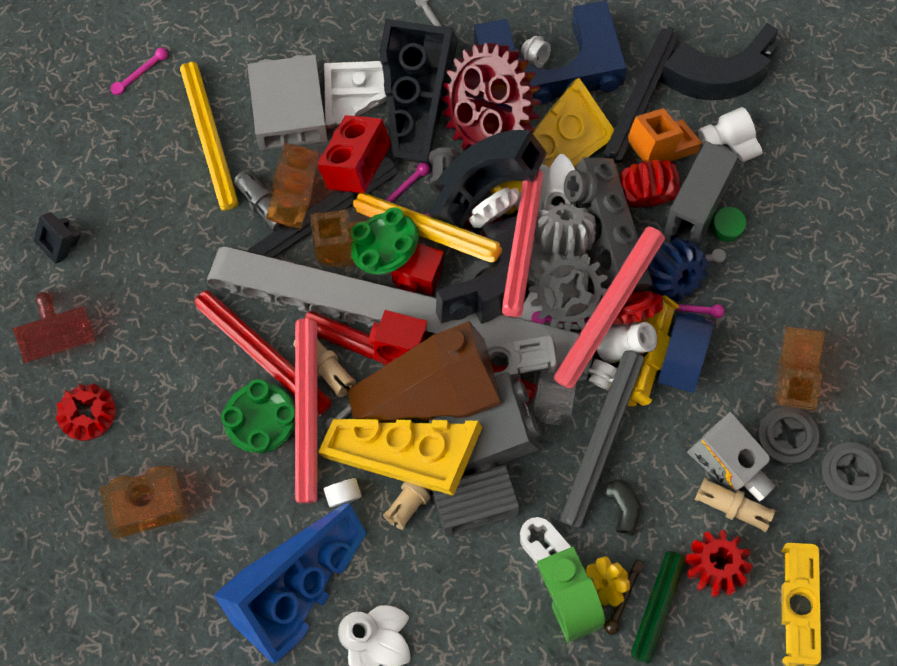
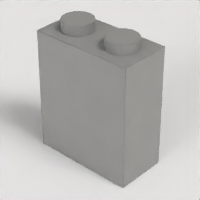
(287, 102)

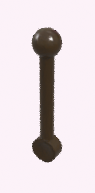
(612, 625)

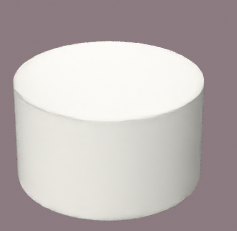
(342, 492)

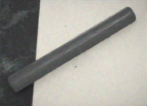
(602, 439)

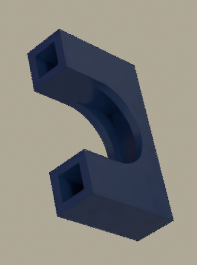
(597, 65)

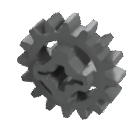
(553, 283)

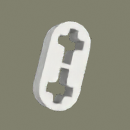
(551, 537)

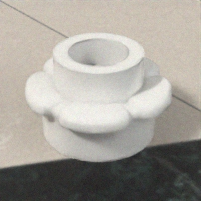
(536, 48)
(602, 374)

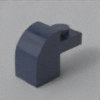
(686, 351)

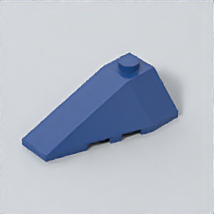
(281, 587)

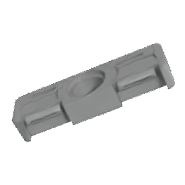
(527, 355)

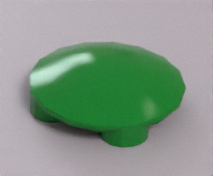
(384, 242)
(259, 417)

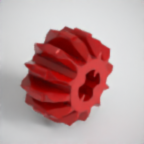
(650, 183)
(732, 572)

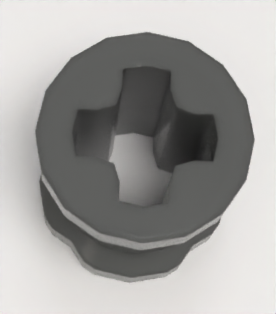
(438, 164)

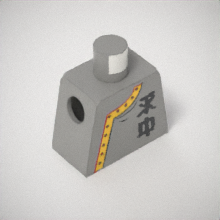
(733, 457)

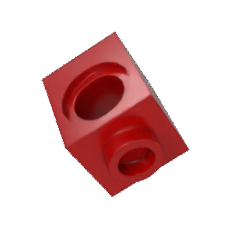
(396, 335)

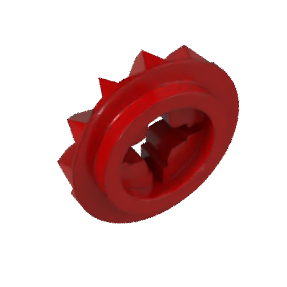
(639, 307)
(84, 427)

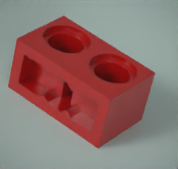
(354, 154)

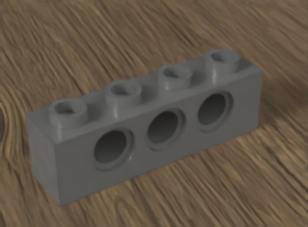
(614, 225)

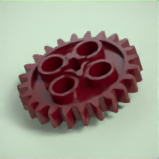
(499, 77)

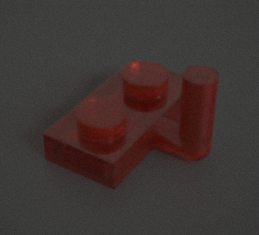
(53, 331)

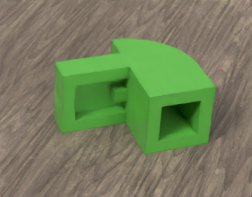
(572, 594)

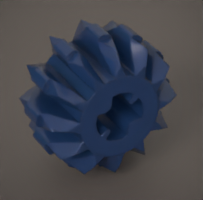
(678, 269)

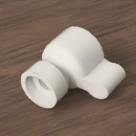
(736, 131)
(633, 337)

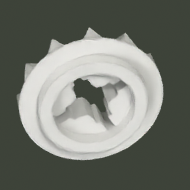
(494, 207)

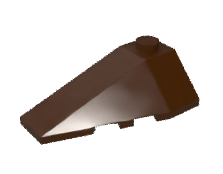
(436, 378)

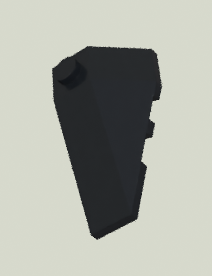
(414, 71)

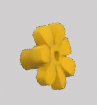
(609, 581)

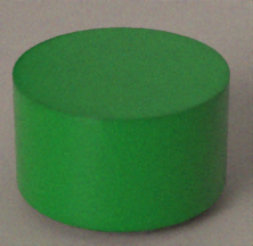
(728, 224)

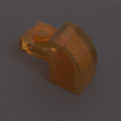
(332, 238)
(798, 368)

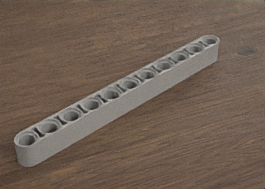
(360, 300)

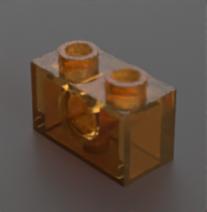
(292, 185)
(165, 507)

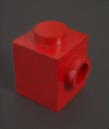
(421, 271)

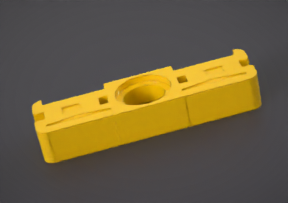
(654, 359)
(803, 579)

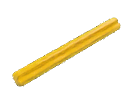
(209, 136)
(435, 229)

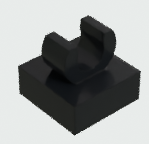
(55, 237)

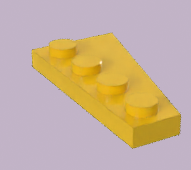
(570, 128)
(411, 452)

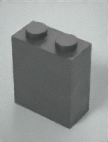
(701, 194)
(506, 428)

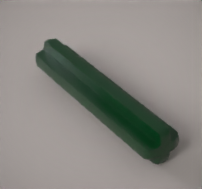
(658, 607)

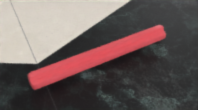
(522, 247)
(609, 307)
(306, 411)

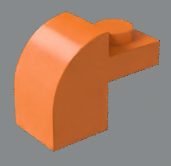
(662, 138)

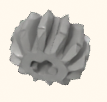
(565, 229)

